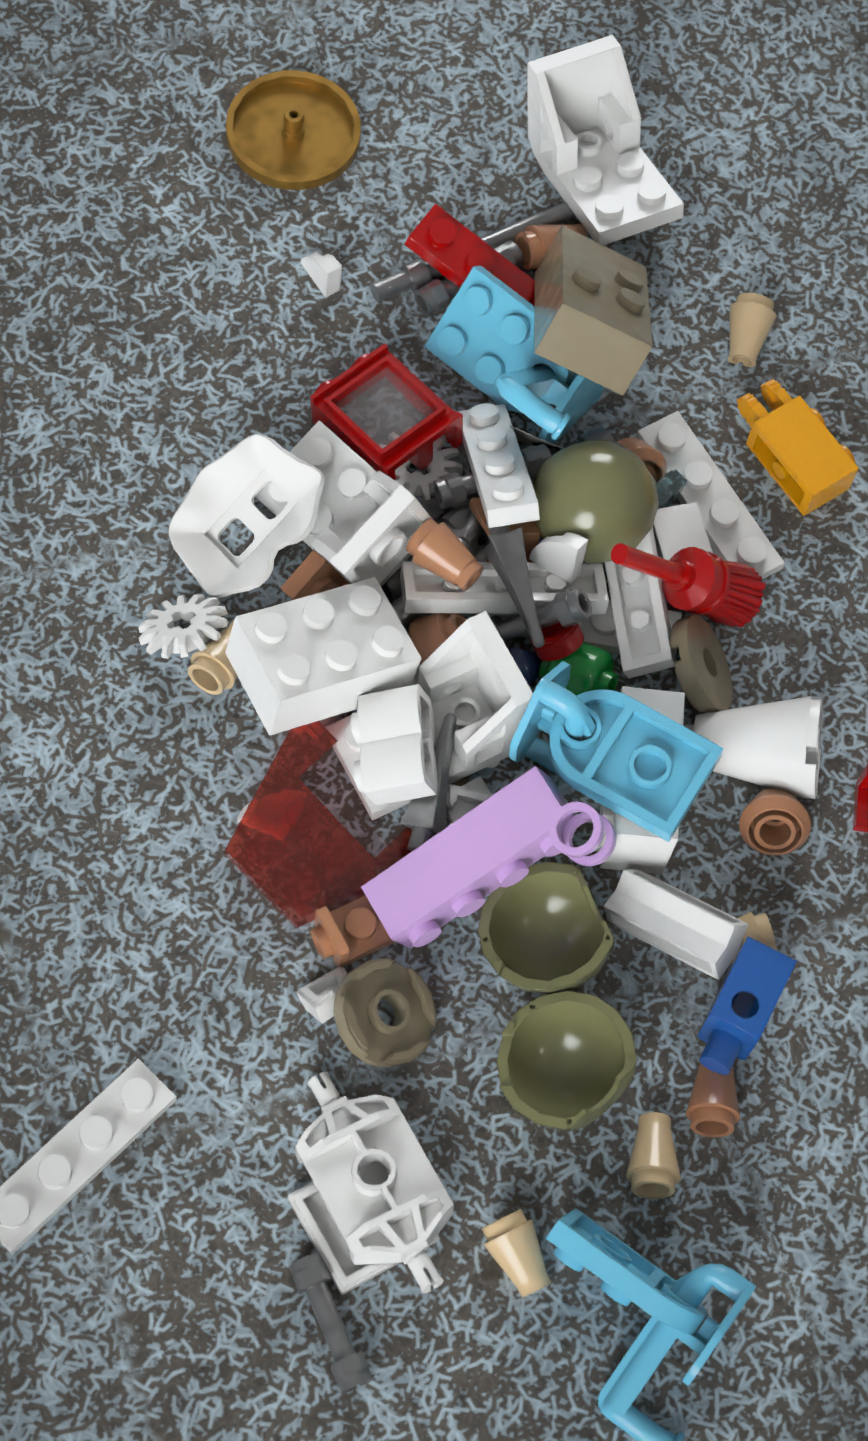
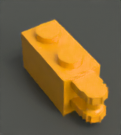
(797, 448)

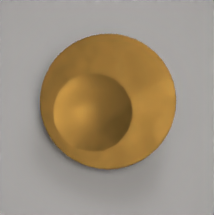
(293, 130)

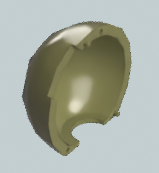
(598, 494)
(545, 930)
(565, 1059)

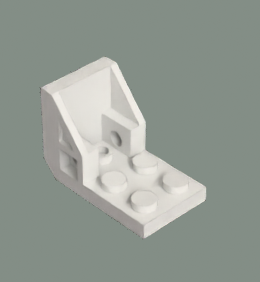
(588, 142)
(361, 512)
(474, 681)

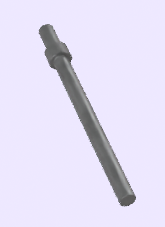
(419, 272)

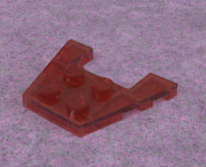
(296, 845)

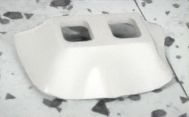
(227, 493)

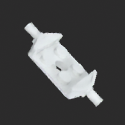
(384, 1220)

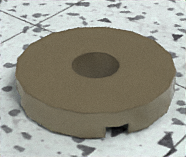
(702, 666)
(359, 1019)

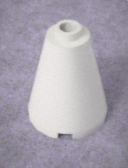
(769, 743)

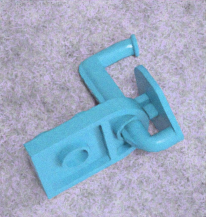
(491, 344)
(616, 751)
(671, 1303)

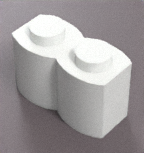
(395, 745)

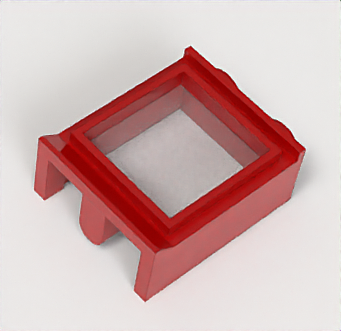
(385, 413)

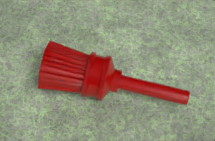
(700, 582)

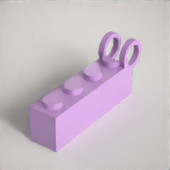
(480, 854)

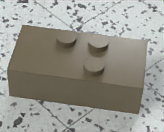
(592, 311)

